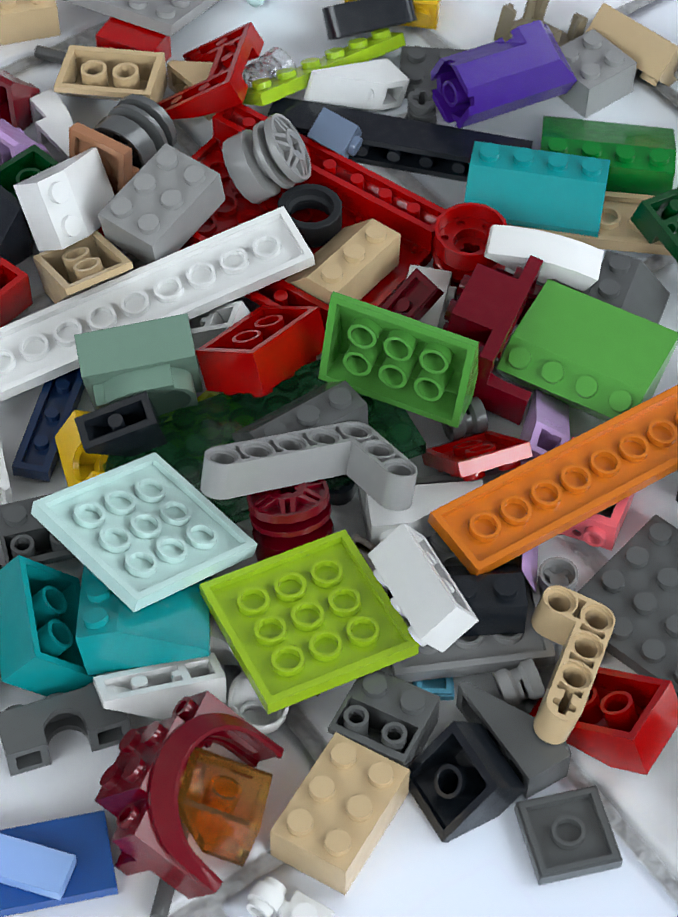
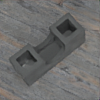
(30, 727)

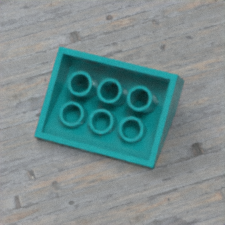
(119, 639)

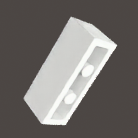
(421, 588)

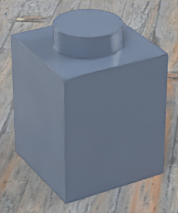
(336, 133)

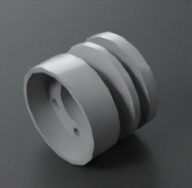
(266, 159)

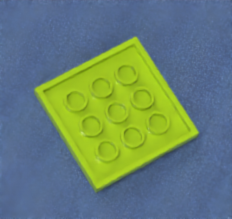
(307, 620)

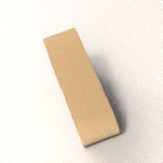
(584, 632)

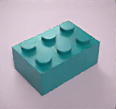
(40, 628)

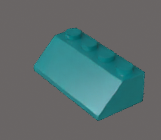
(539, 187)

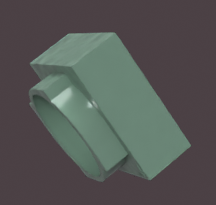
(141, 358)

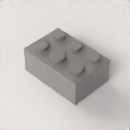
(162, 205)

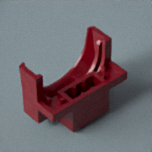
(488, 312)
(146, 783)

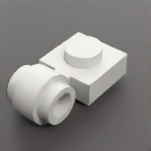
(268, 900)

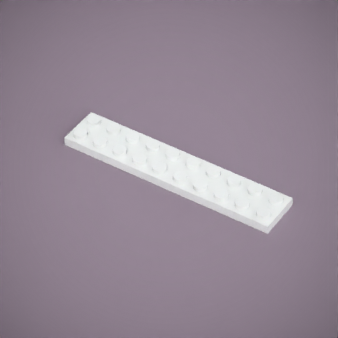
(180, 283)

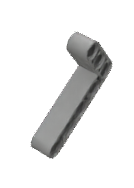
(310, 456)

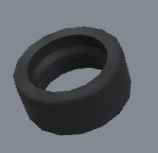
(319, 198)

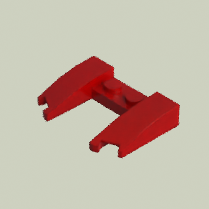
(224, 83)

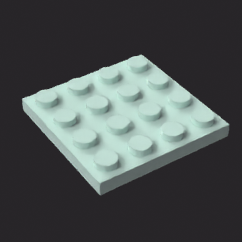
(143, 530)

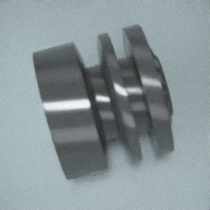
(139, 125)

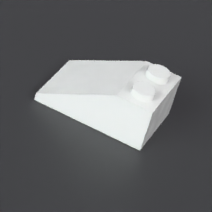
(65, 200)

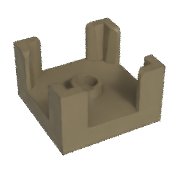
(535, 11)

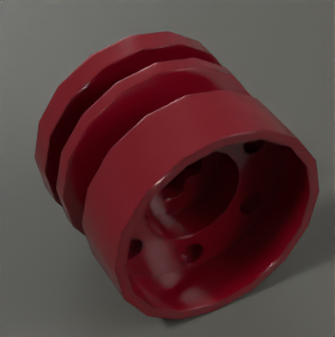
(289, 517)

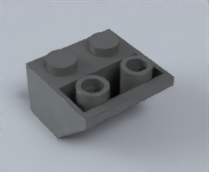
(27, 537)
(387, 716)

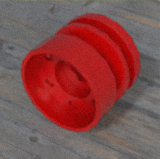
(462, 239)

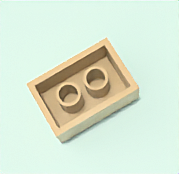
(339, 813)

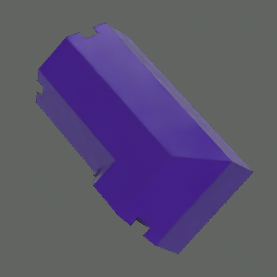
(501, 76)

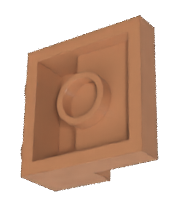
(114, 155)

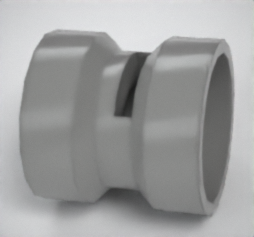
(557, 572)
(509, 683)

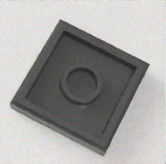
(567, 835)

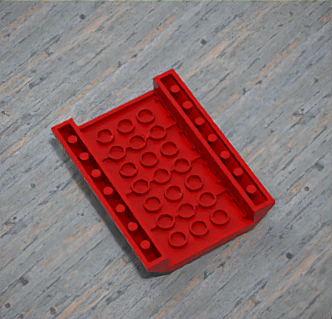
(362, 196)

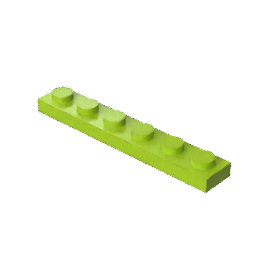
(295, 79)

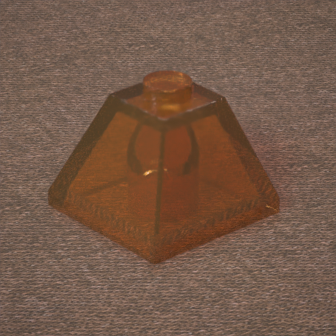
(223, 804)

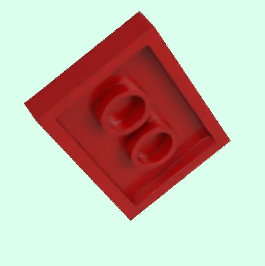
(476, 454)

